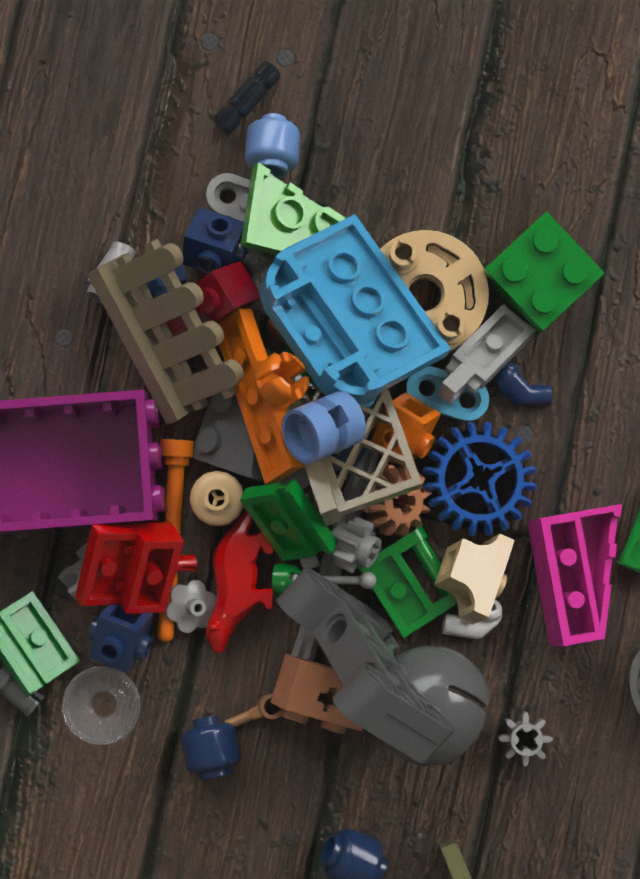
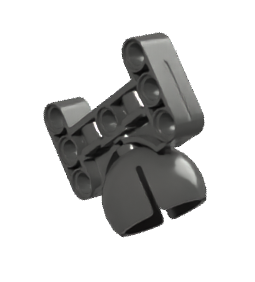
(392, 697)

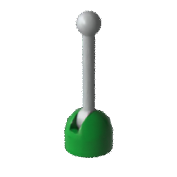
(286, 573)

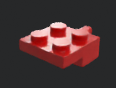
(132, 566)

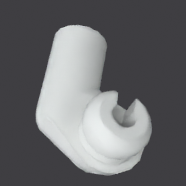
(455, 627)

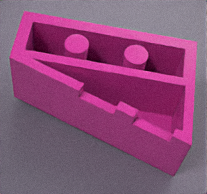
(574, 572)

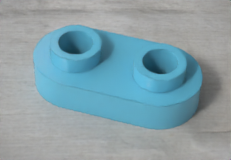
(455, 410)

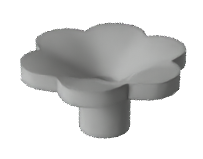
(182, 605)

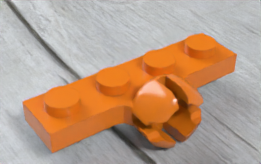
(264, 393)

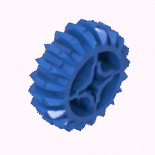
(511, 462)

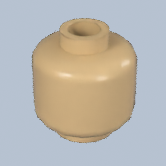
(210, 513)

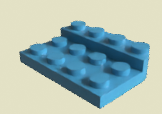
(349, 313)

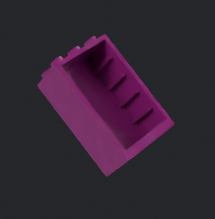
(79, 461)

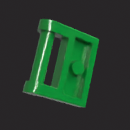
(400, 590)

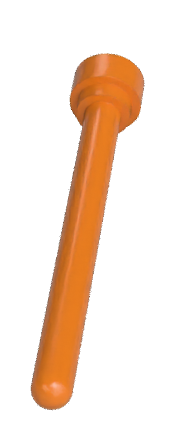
(176, 456)

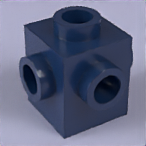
(212, 241)
(120, 638)

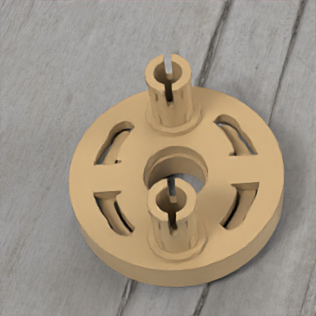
(413, 263)

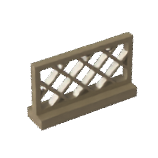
(323, 477)

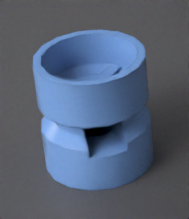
(323, 427)

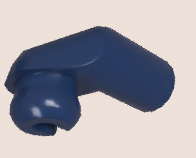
(517, 389)

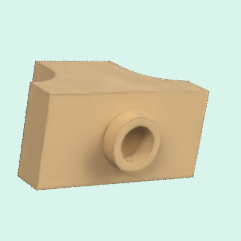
(475, 575)

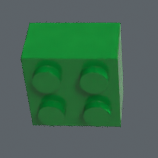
(542, 273)

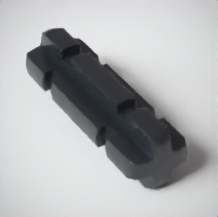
(247, 97)

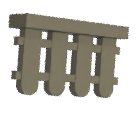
(147, 338)

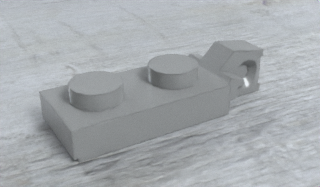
(485, 353)

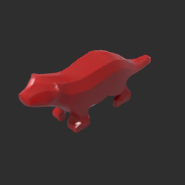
(236, 581)

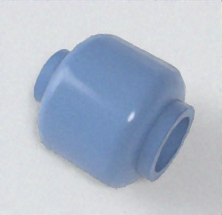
(273, 144)

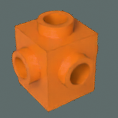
(417, 424)

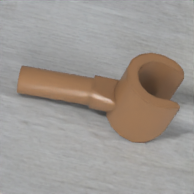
(254, 713)

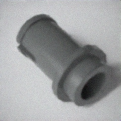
(11, 691)

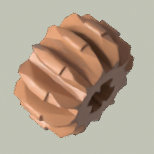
(405, 510)

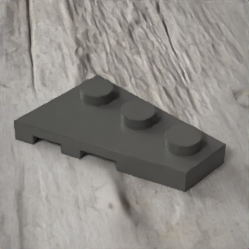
(225, 439)

